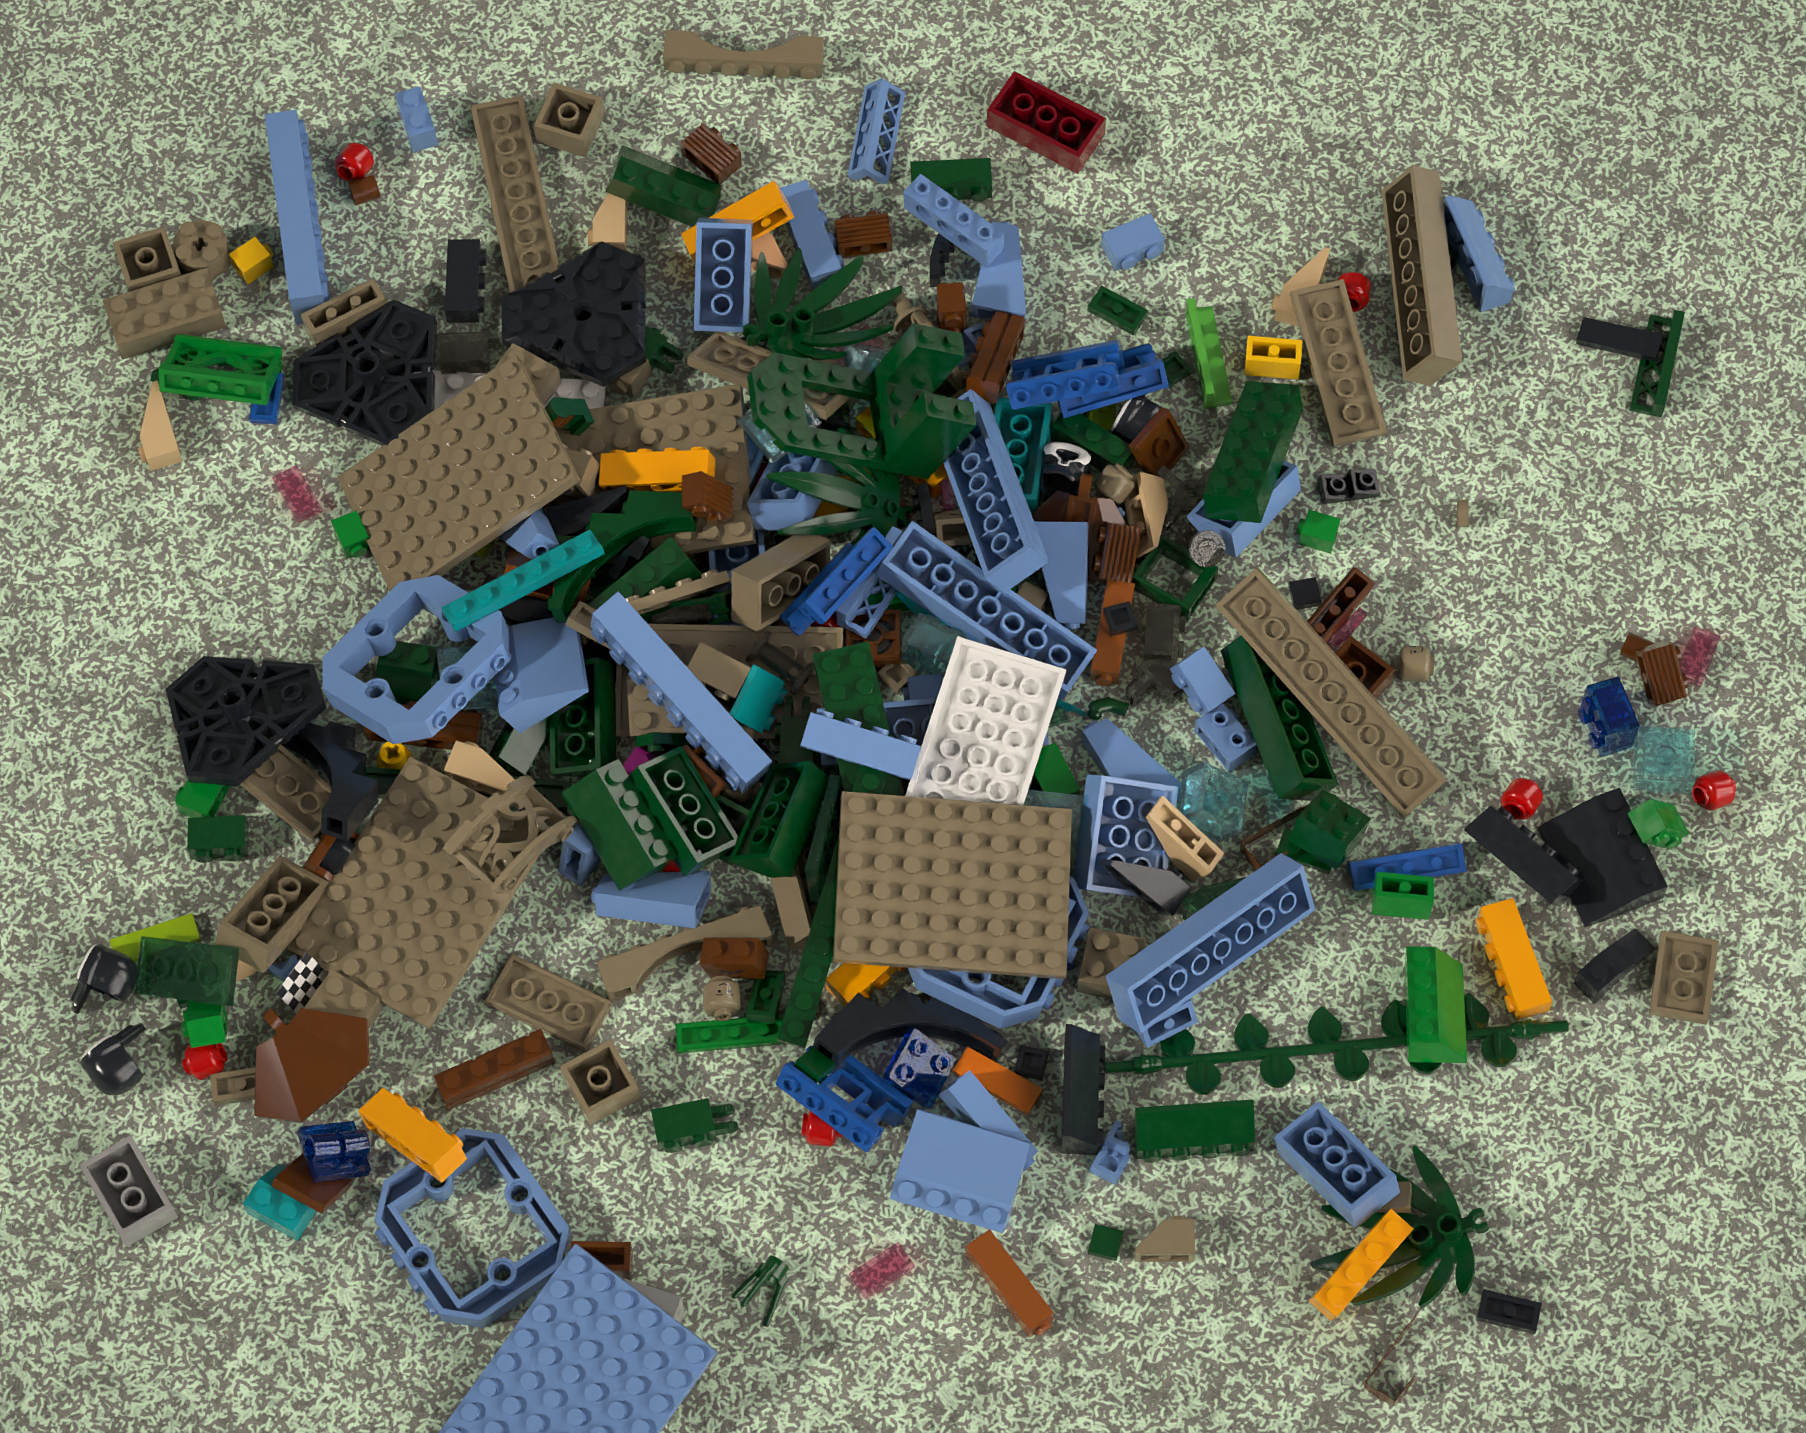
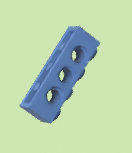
(953, 220)

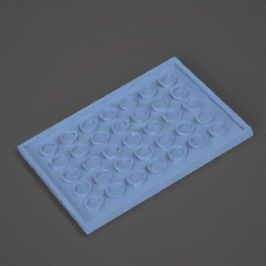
(585, 1361)

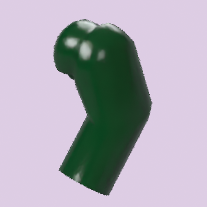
(1106, 704)

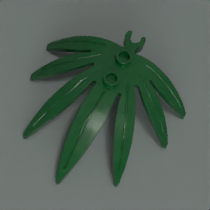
(799, 329)
(870, 504)
(1433, 1238)

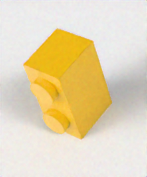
(1273, 357)

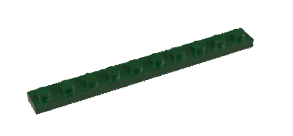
(820, 940)

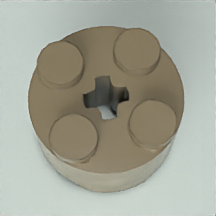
(201, 246)

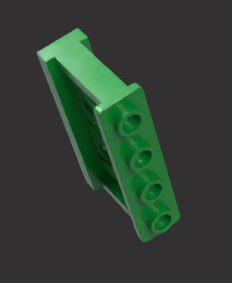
(187, 370)

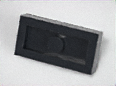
(922, 503)
(1509, 1311)

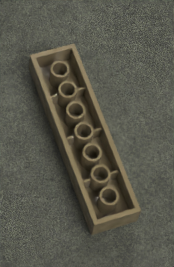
(1421, 276)

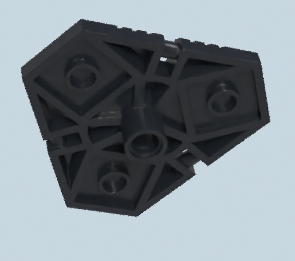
(589, 314)
(373, 376)
(230, 715)

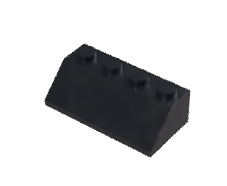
(1524, 855)
(1081, 1091)

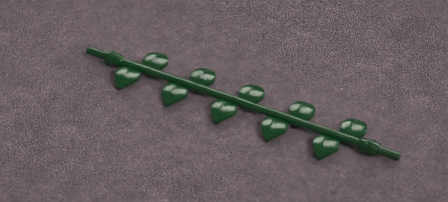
(1325, 1032)

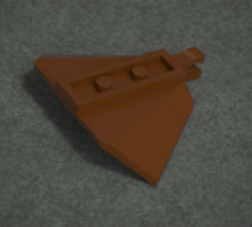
(1081, 508)
(308, 1062)

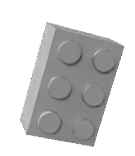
(128, 1191)

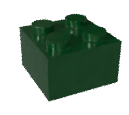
(1329, 829)

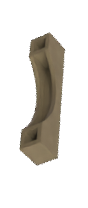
(797, 57)
(626, 972)

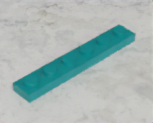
(522, 580)

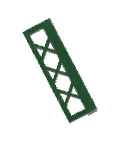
(1666, 370)

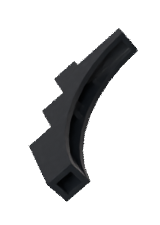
(335, 756)
(865, 1024)

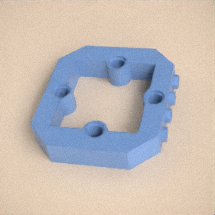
(373, 702)
(994, 1002)
(495, 1296)

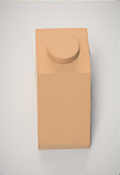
(774, 258)

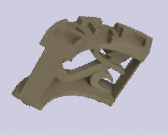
(522, 796)

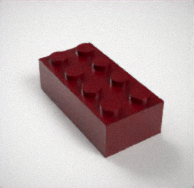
(1046, 122)

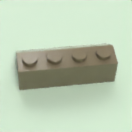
(794, 901)

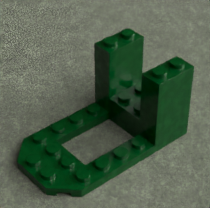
(910, 422)

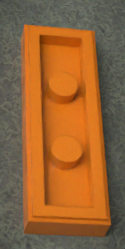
(999, 1081)

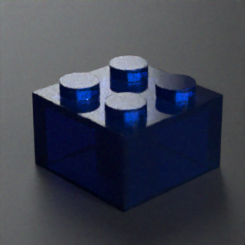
(1608, 716)

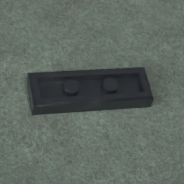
(1619, 339)

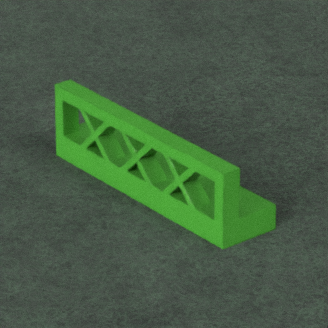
(1208, 355)

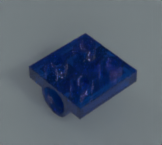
(919, 1068)
(335, 1151)

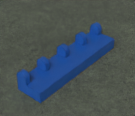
(1422, 862)

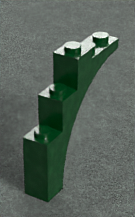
(642, 515)

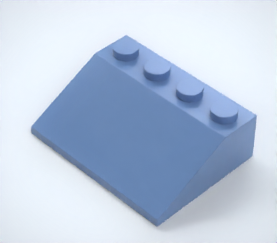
(542, 672)
(1117, 829)
(960, 1171)

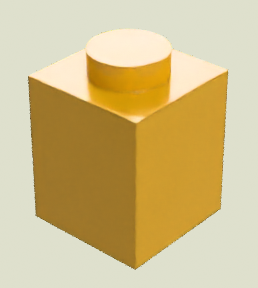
(252, 260)

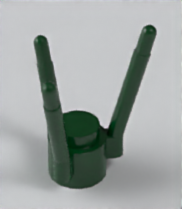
(717, 602)
(769, 1273)

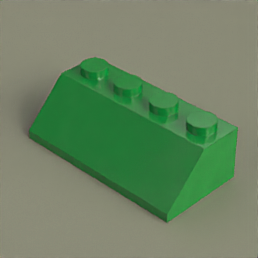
(1434, 1006)

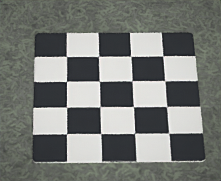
(302, 983)

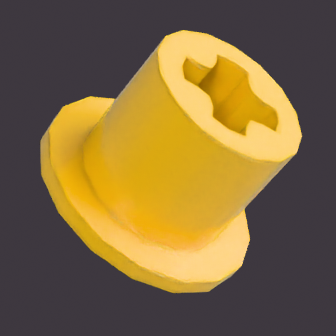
(393, 756)

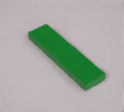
(726, 1035)

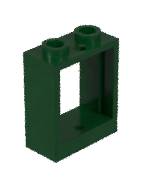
(1180, 555)

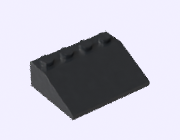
(1610, 856)

